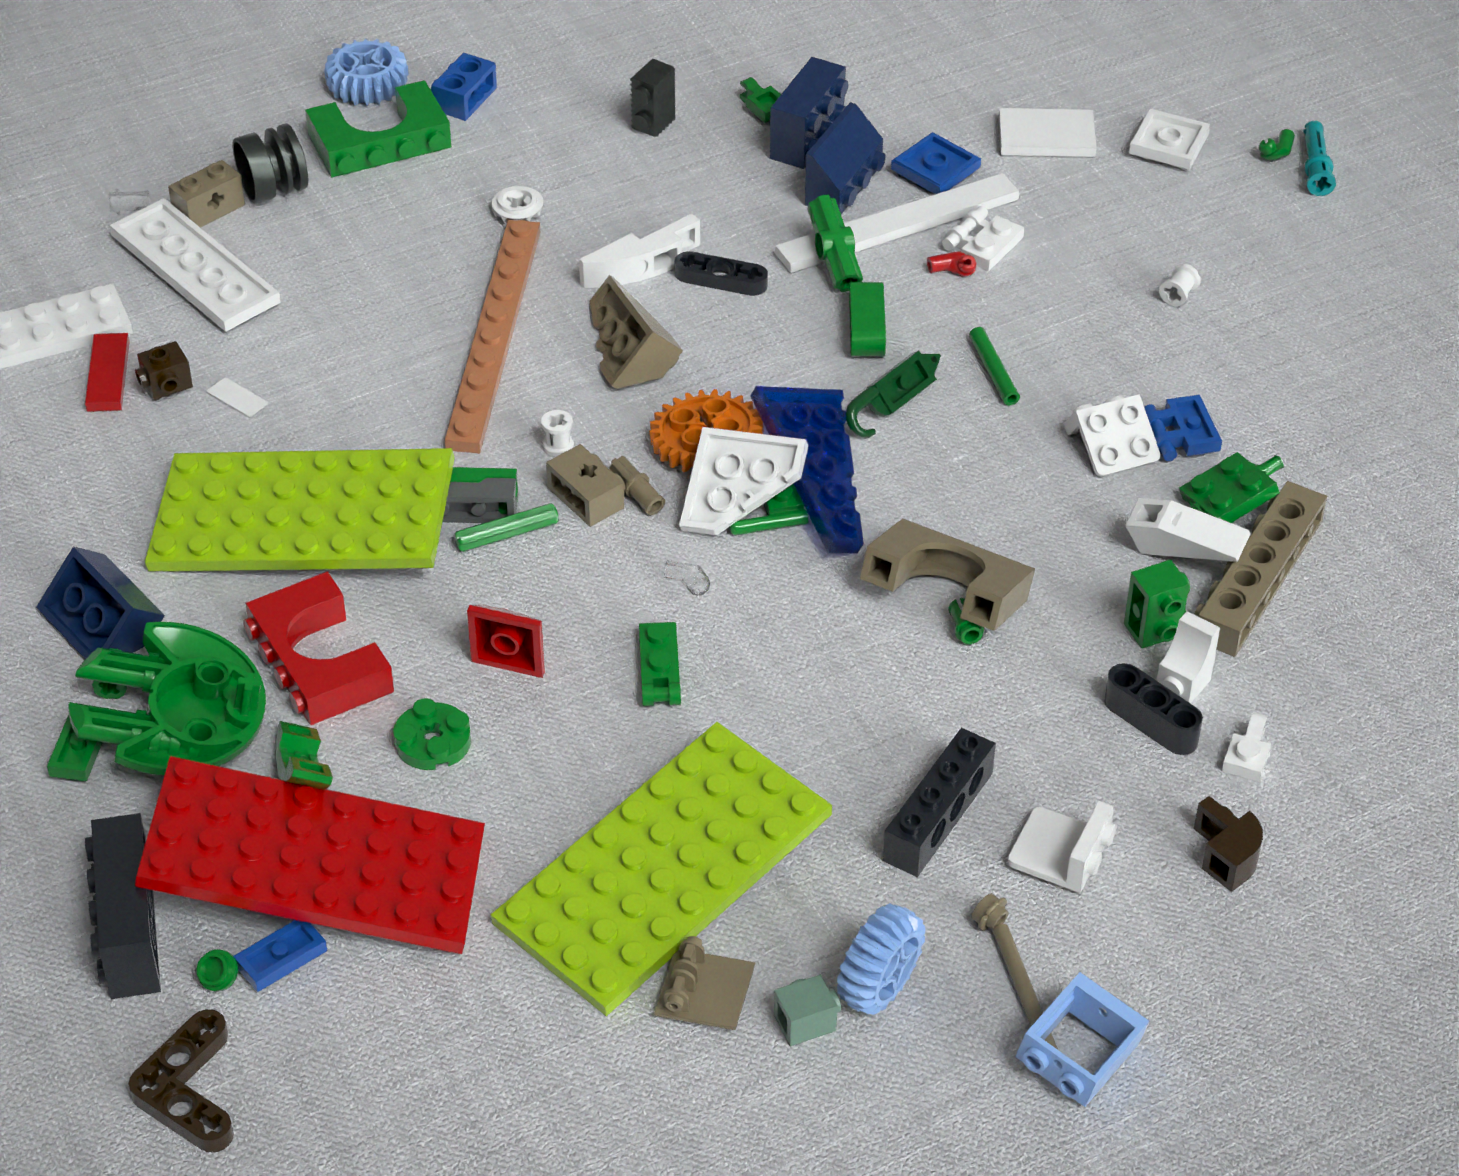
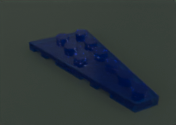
(828, 464)

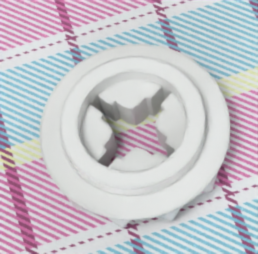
(516, 196)

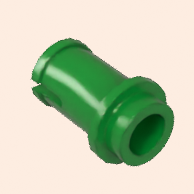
(965, 630)

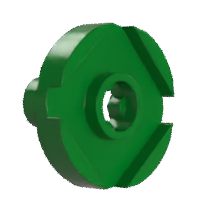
(432, 718)

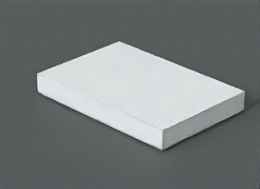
(1047, 132)

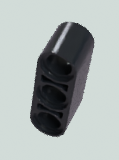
(1153, 709)

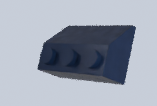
(844, 158)
(97, 604)

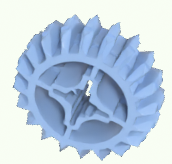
(365, 71)
(881, 959)

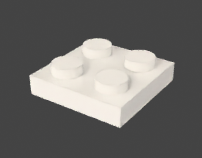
(1169, 139)

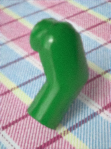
(1272, 151)

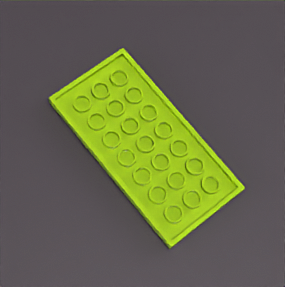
(302, 510)
(660, 867)

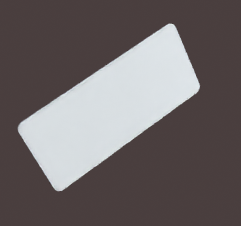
(237, 397)

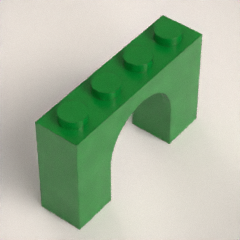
(350, 150)

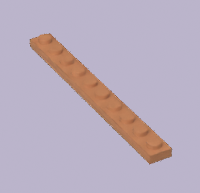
(492, 337)

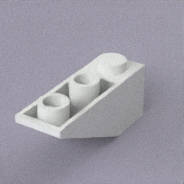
(1181, 531)

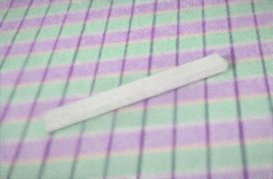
(906, 219)

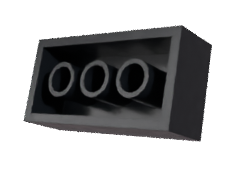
(122, 912)

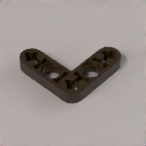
(172, 1080)

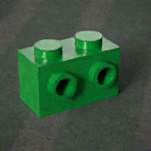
(1156, 603)

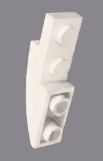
(639, 259)

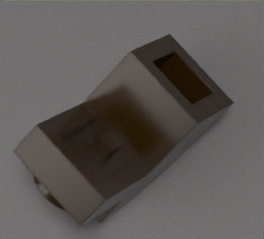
(1232, 845)

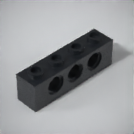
(938, 802)

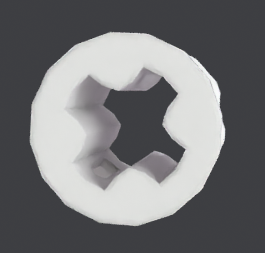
(1176, 289)
(557, 432)

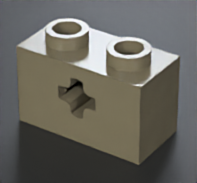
(208, 193)
(585, 485)

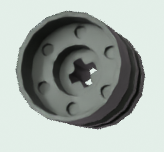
(275, 162)

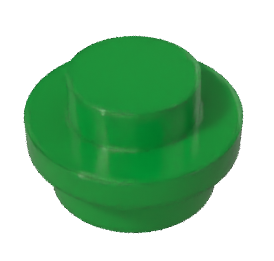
(217, 970)

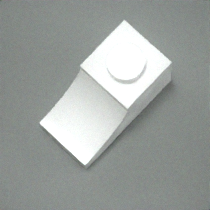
(1190, 657)

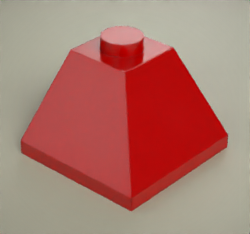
(506, 640)

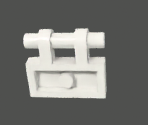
(992, 240)

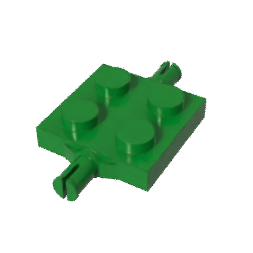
(1232, 487)

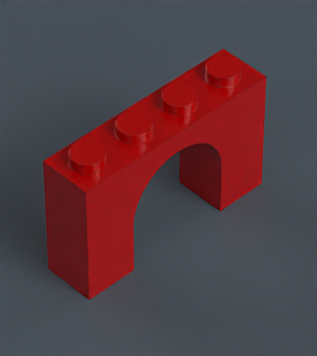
(315, 685)

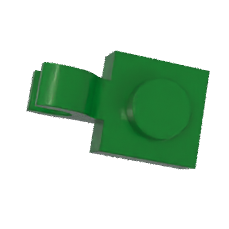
(758, 99)

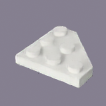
(737, 475)

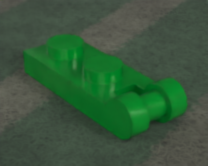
(659, 663)

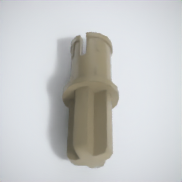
(638, 485)

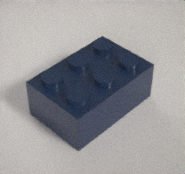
(806, 110)

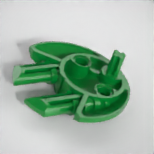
(200, 703)

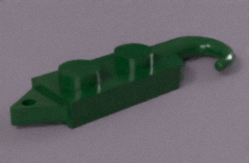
(893, 389)

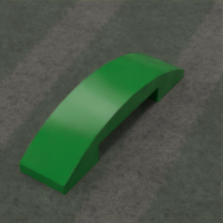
(298, 758)

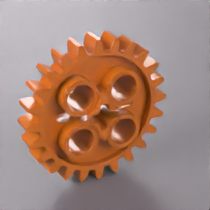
(678, 427)

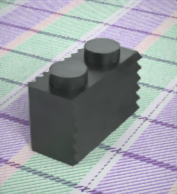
(653, 97)

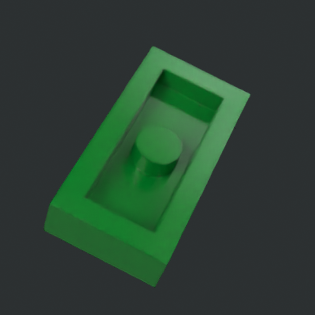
(72, 756)

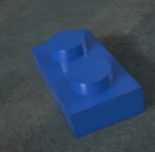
(280, 954)

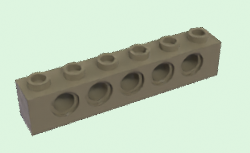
(1264, 564)

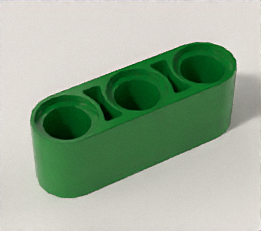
(867, 319)

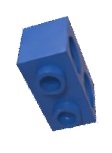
(465, 85)

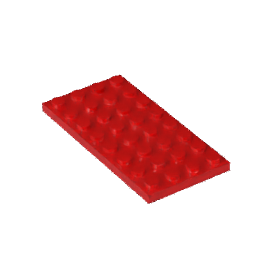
(312, 855)

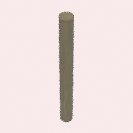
(1019, 976)

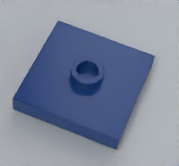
(936, 163)

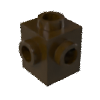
(164, 370)

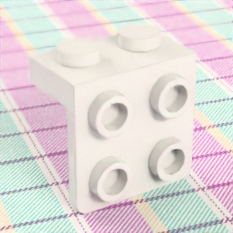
(1115, 434)
(1063, 847)

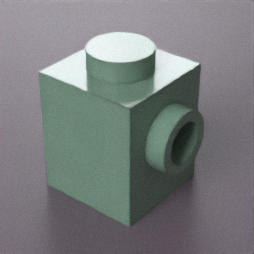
(806, 1009)

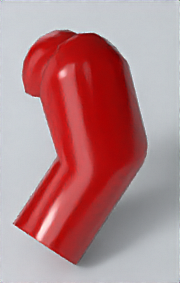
(954, 262)

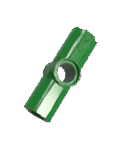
(834, 242)

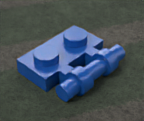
(1191, 426)

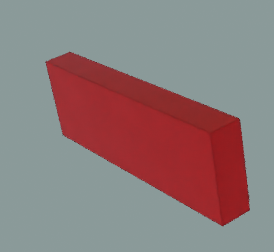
(107, 372)

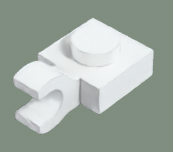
(1248, 753)

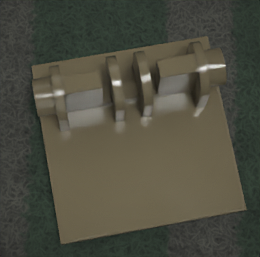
(704, 987)

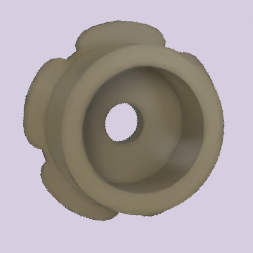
(990, 912)

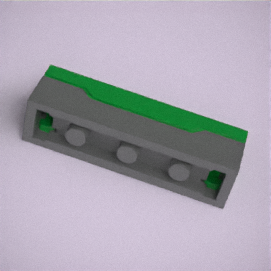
(481, 494)

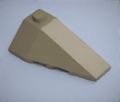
(630, 338)

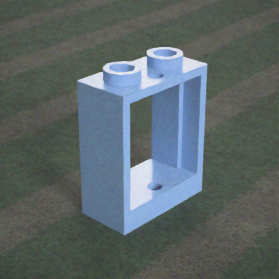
(1085, 1001)

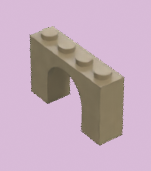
(994, 582)

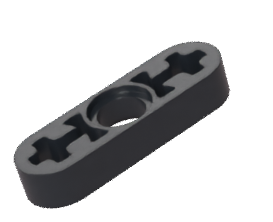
(751, 277)

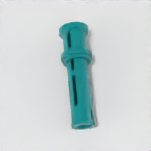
(1318, 165)

